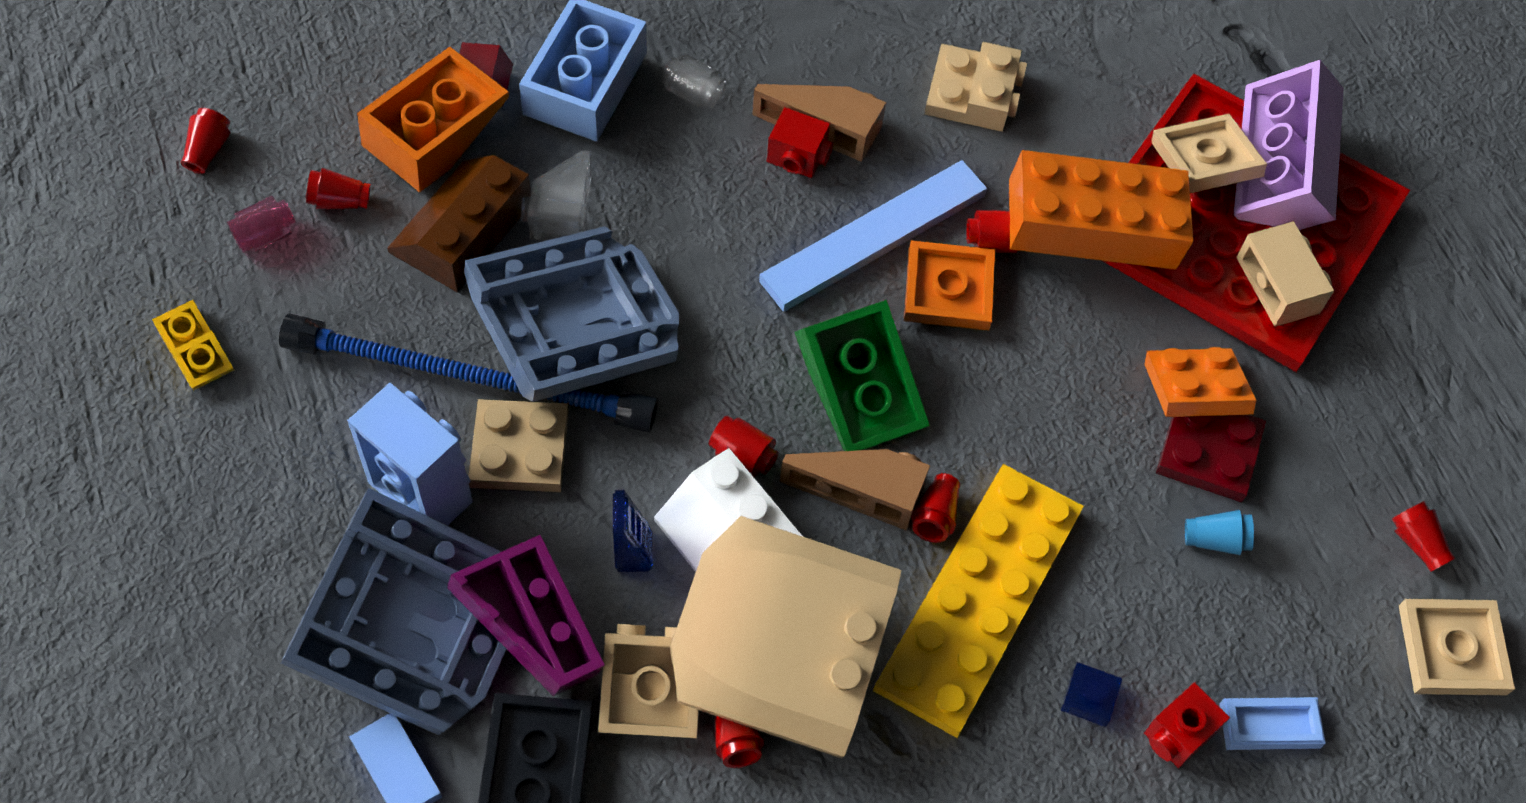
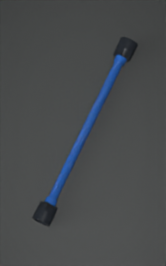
(310, 335)

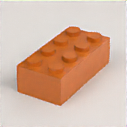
(1100, 209)

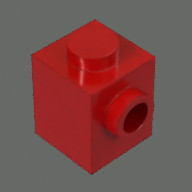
(799, 143)
(1185, 726)

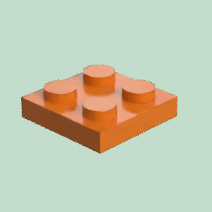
(949, 285)
(1199, 382)

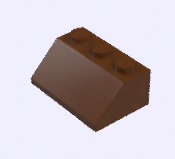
(463, 219)

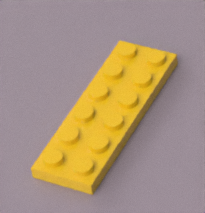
(978, 600)

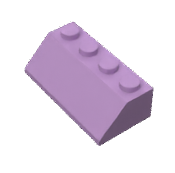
(1297, 131)

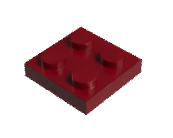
(1212, 452)

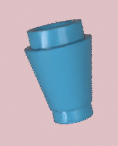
(1221, 532)

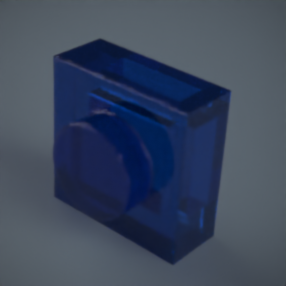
(1091, 694)

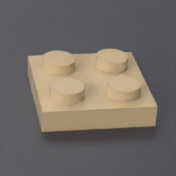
(1211, 151)
(518, 445)
(1456, 647)

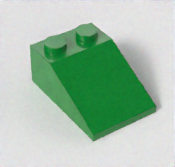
(863, 377)

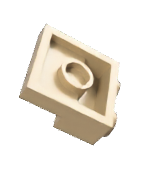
(976, 85)
(641, 686)

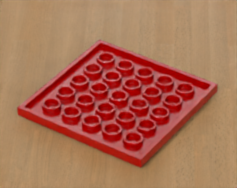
(1210, 276)

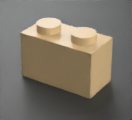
(1285, 273)

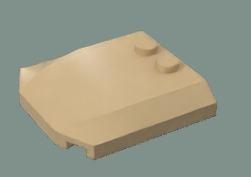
(782, 634)

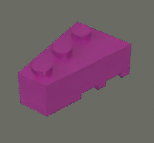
(530, 614)

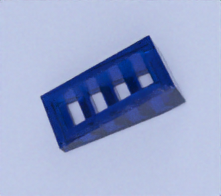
(630, 536)

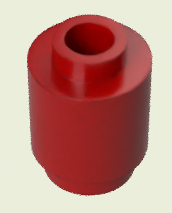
(990, 230)
(747, 442)

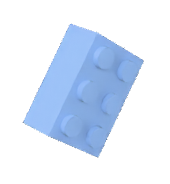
(583, 68)
(411, 455)

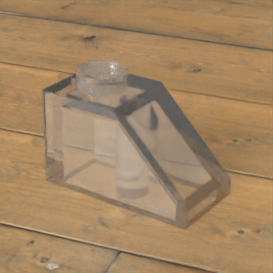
(559, 199)

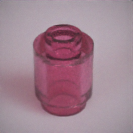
(261, 224)

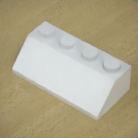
(712, 502)

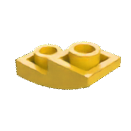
(192, 345)

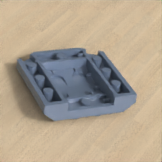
(573, 312)
(390, 624)

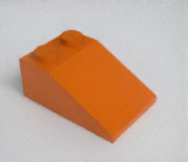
(430, 118)

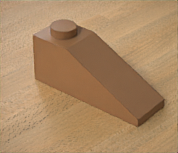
(852, 114)
(866, 481)

